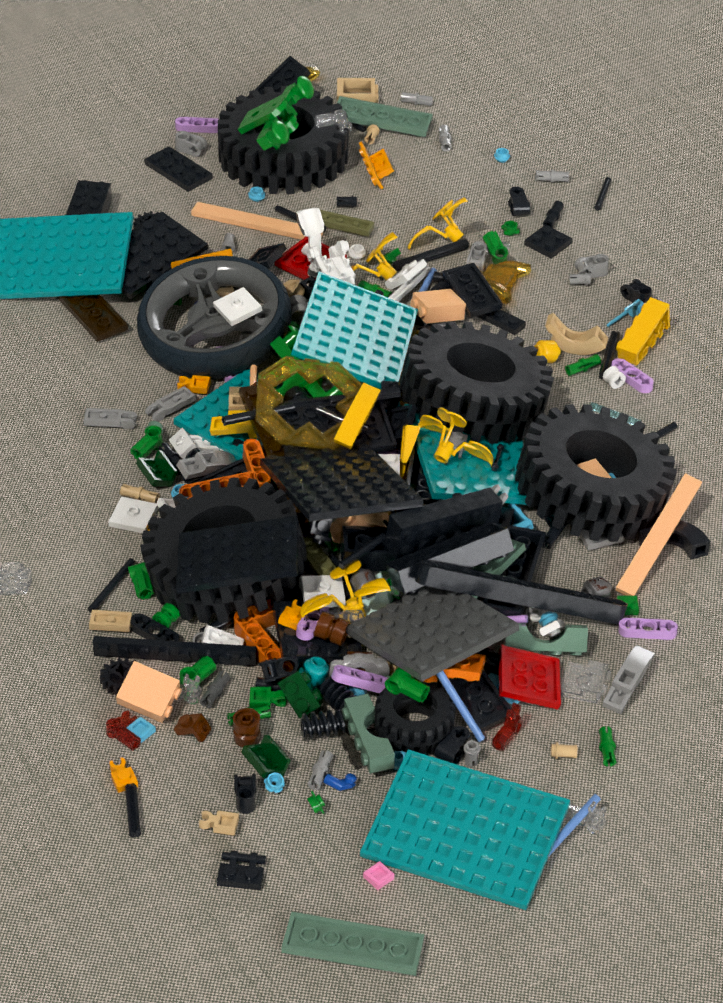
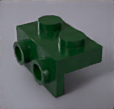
(158, 470)
(301, 692)
(266, 757)

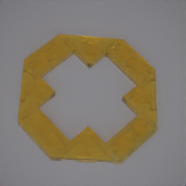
(310, 370)

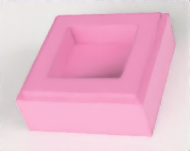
(378, 875)

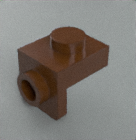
(193, 724)

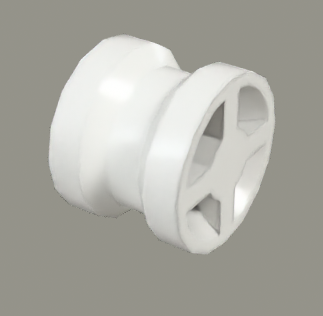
(614, 377)

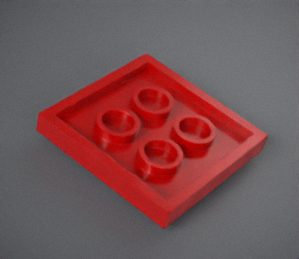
(296, 262)
(529, 677)

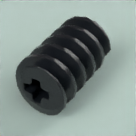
(335, 693)
(322, 723)

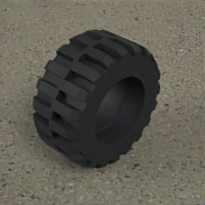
(415, 735)

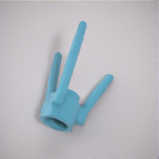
(633, 310)

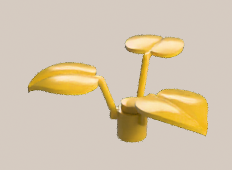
(452, 230)
(384, 268)
(445, 447)
(322, 600)

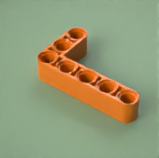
(251, 455)
(254, 634)

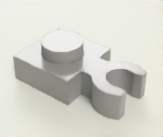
(457, 439)

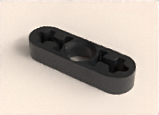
(149, 625)

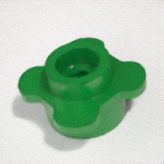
(510, 228)
(316, 802)

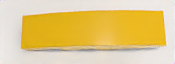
(357, 415)

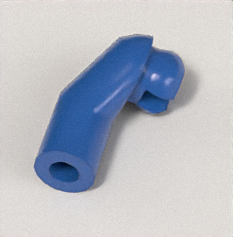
(341, 784)

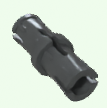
(215, 689)

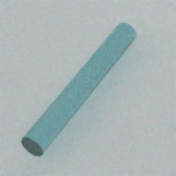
(596, 407)

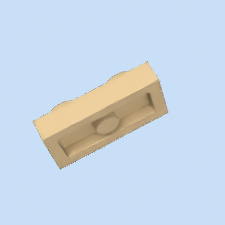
(110, 621)

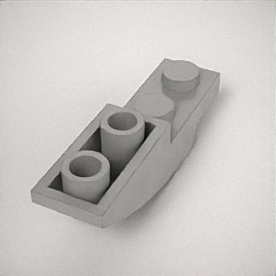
(204, 463)
(628, 678)

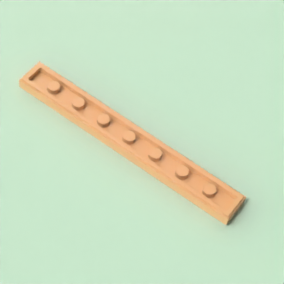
(247, 220)
(658, 536)

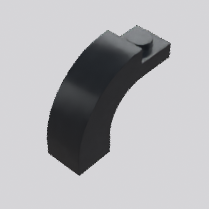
(687, 537)

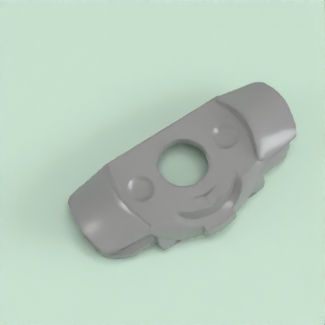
(366, 661)

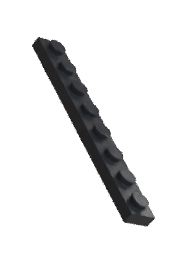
(174, 650)

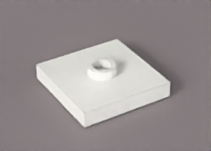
(237, 306)
(132, 514)
(323, 584)

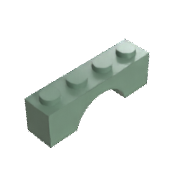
(572, 640)
(375, 751)

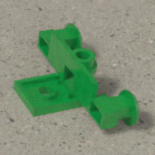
(275, 131)
(284, 348)

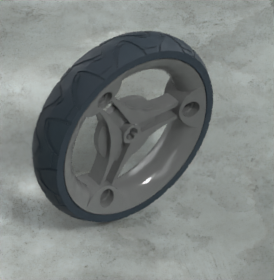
(204, 277)

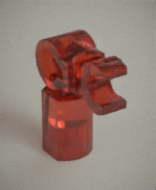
(511, 726)
(117, 729)

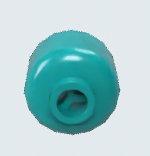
(317, 669)

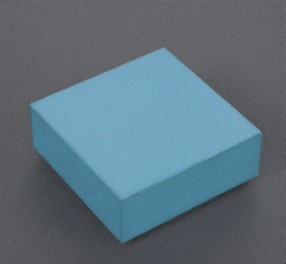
(142, 728)

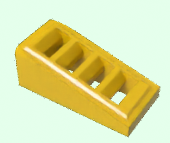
(408, 440)

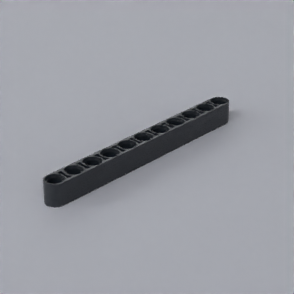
(520, 592)

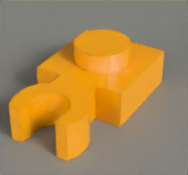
(196, 384)
(291, 616)
(121, 775)

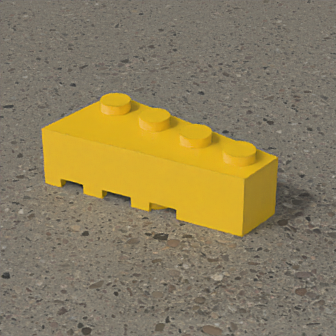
(644, 331)

